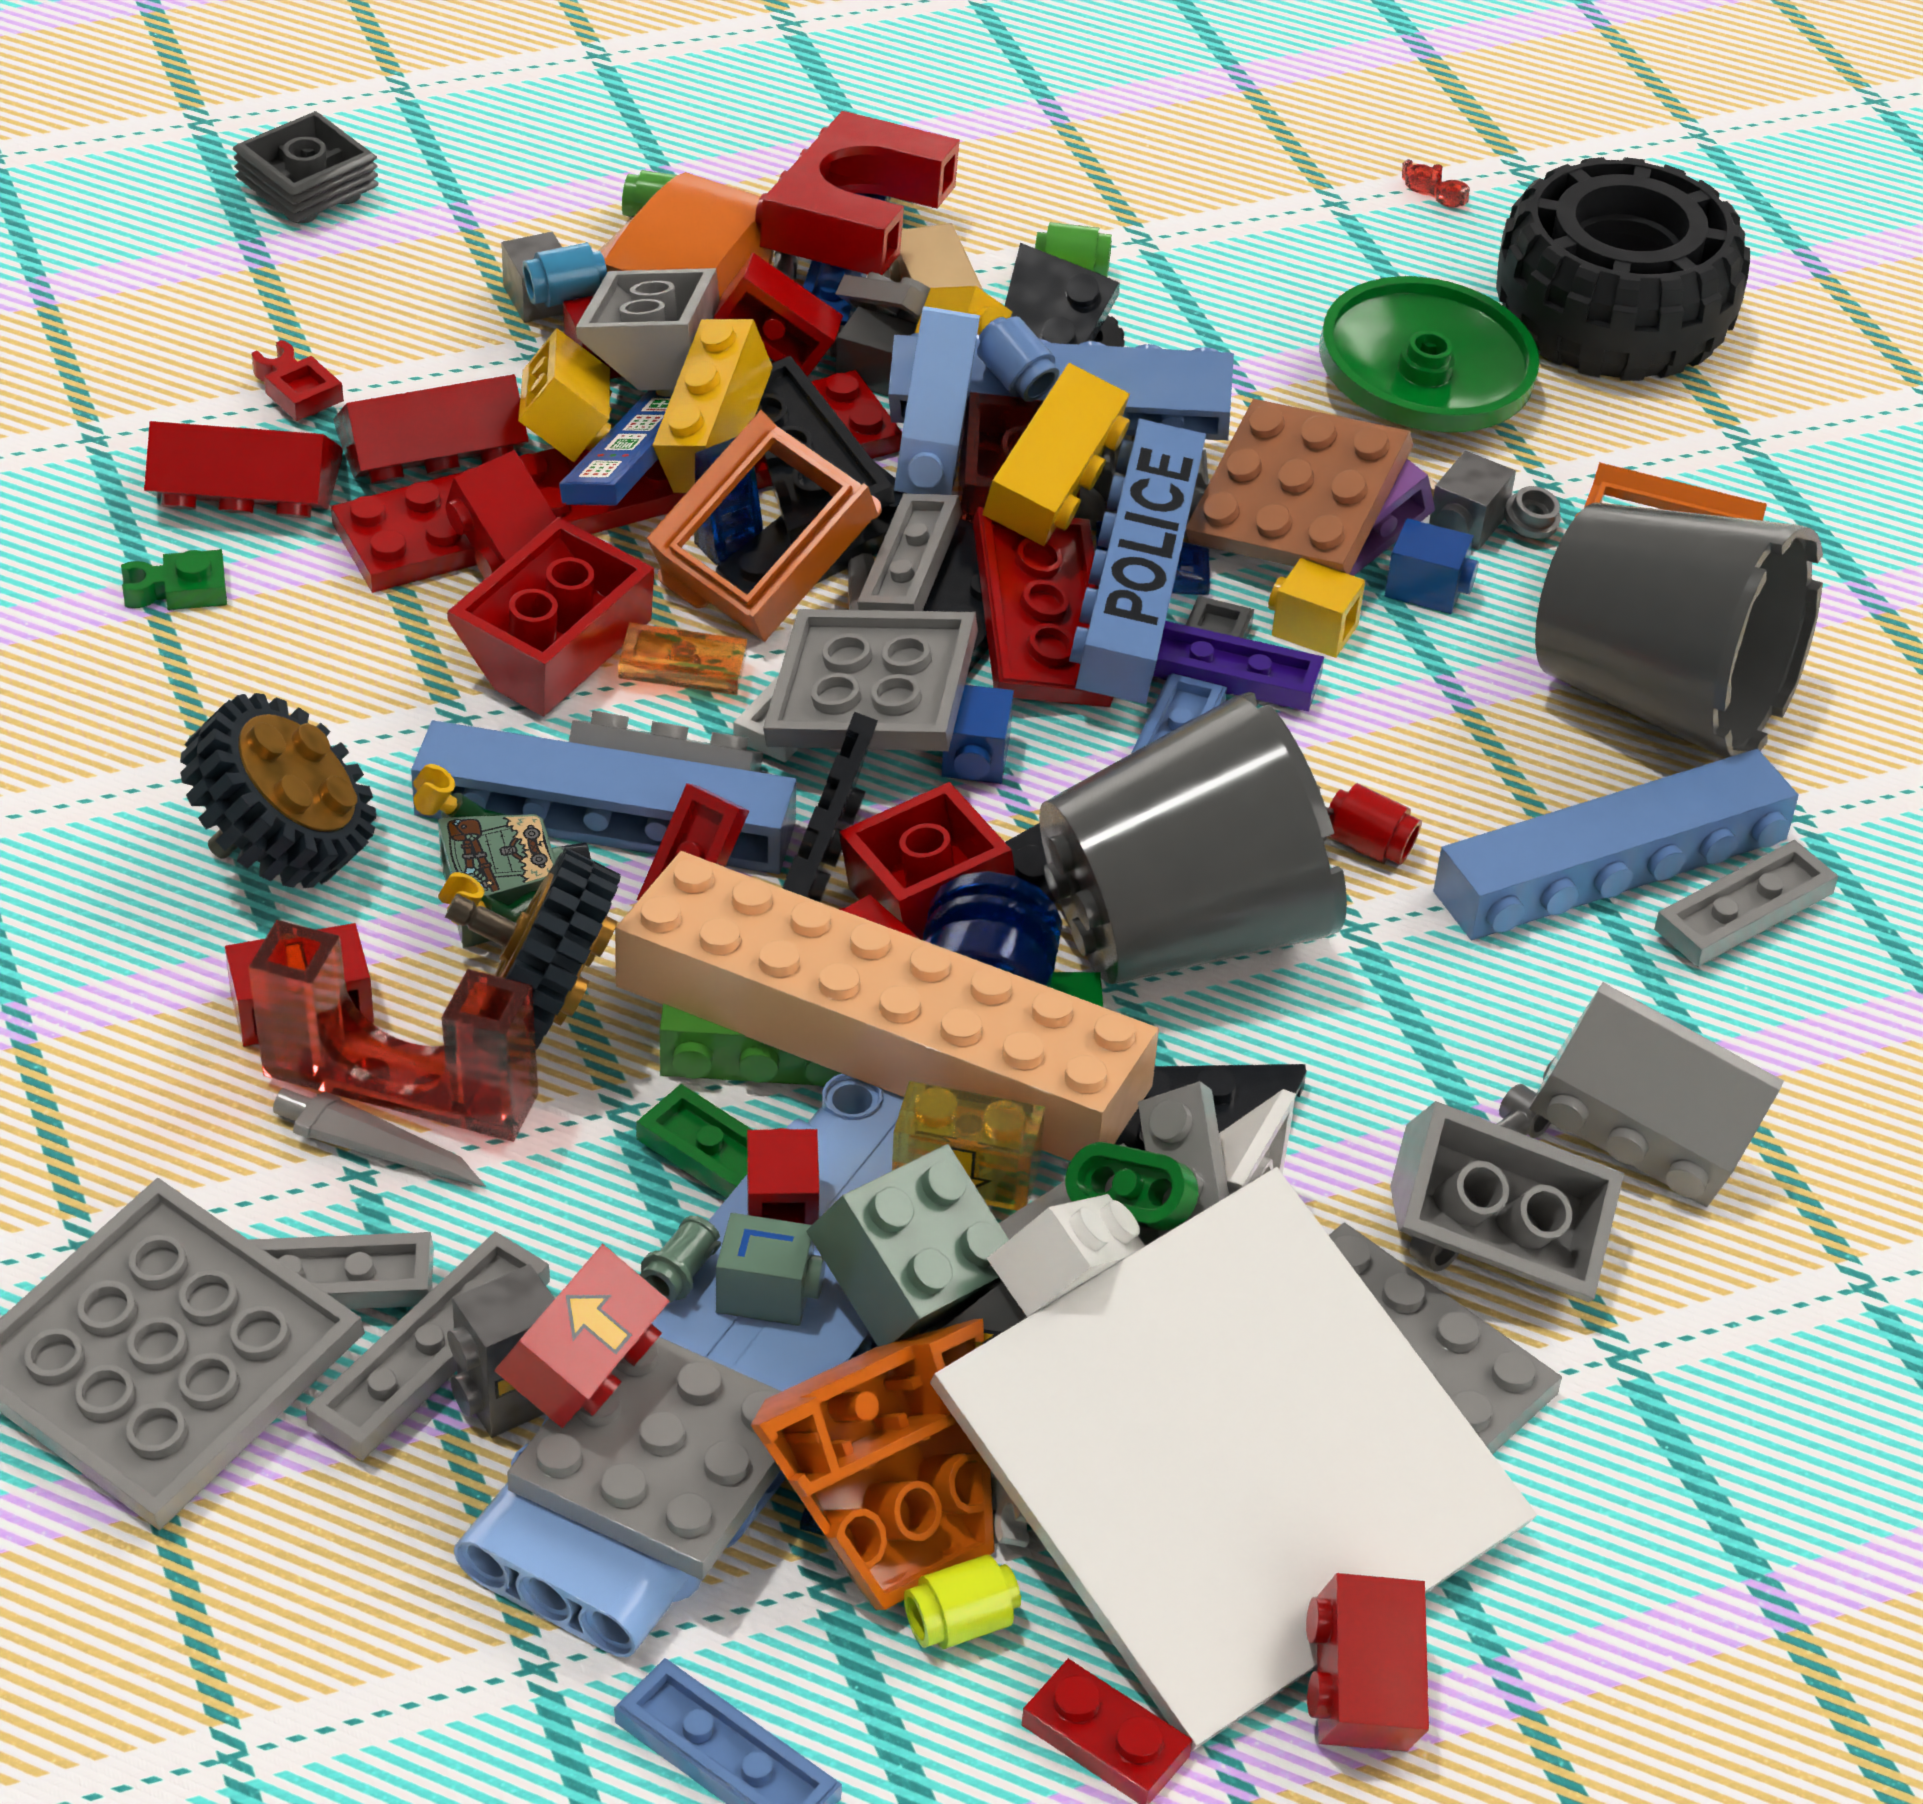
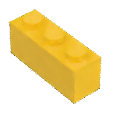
(566, 396)
(712, 396)
(1058, 455)

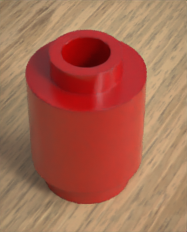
(1373, 824)

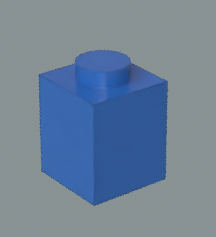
(1431, 566)
(980, 735)

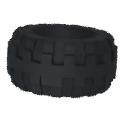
(1623, 267)

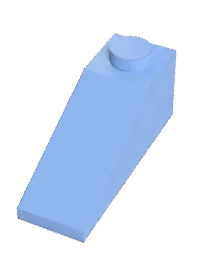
(937, 402)

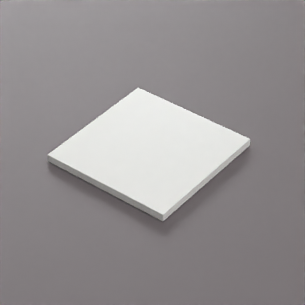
(1223, 1444)

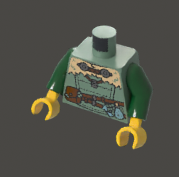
(486, 853)

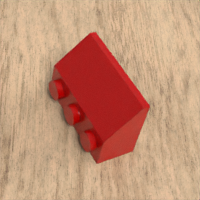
(431, 428)
(241, 468)
(553, 614)

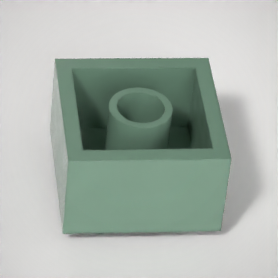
(911, 1246)

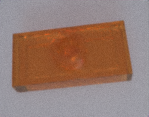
(682, 658)

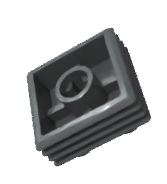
(306, 167)

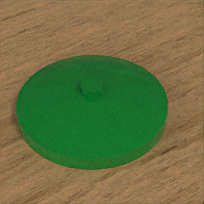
(1429, 354)

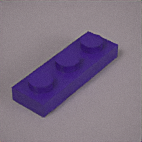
(1240, 664)

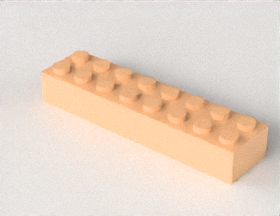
(880, 1001)

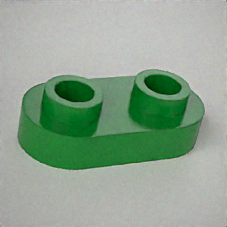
(1138, 1183)

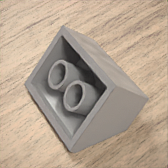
(648, 321)
(1655, 1095)
(1505, 1199)

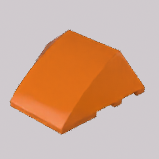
(690, 227)
(886, 1463)

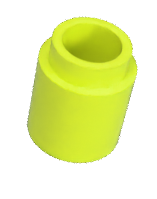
(962, 1602)

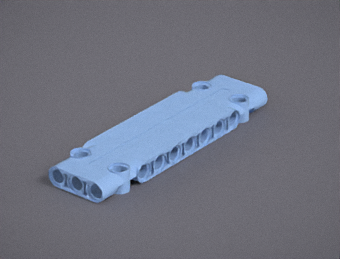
(612, 1590)

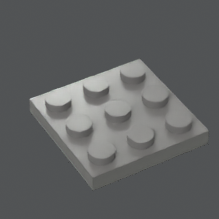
(877, 663)
(661, 1460)

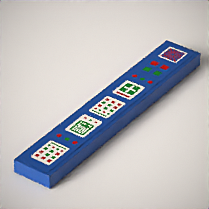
(618, 458)

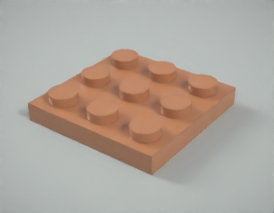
(1299, 486)

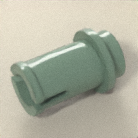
(681, 1258)

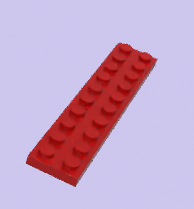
(409, 538)

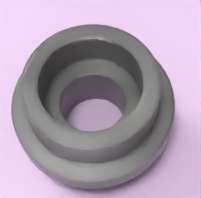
(1533, 512)

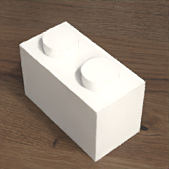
(1065, 1250)

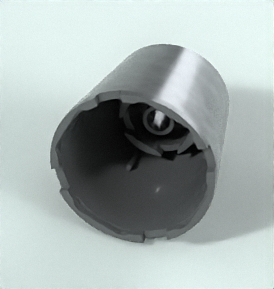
(1682, 618)
(1195, 848)

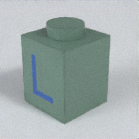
(767, 1269)

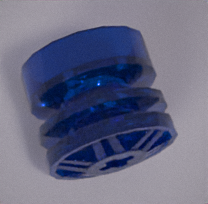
(997, 923)

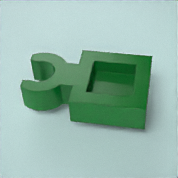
(184, 580)

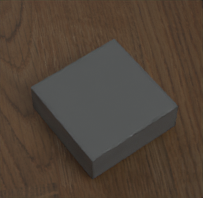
(1221, 617)

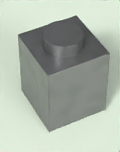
(513, 255)
(1473, 497)

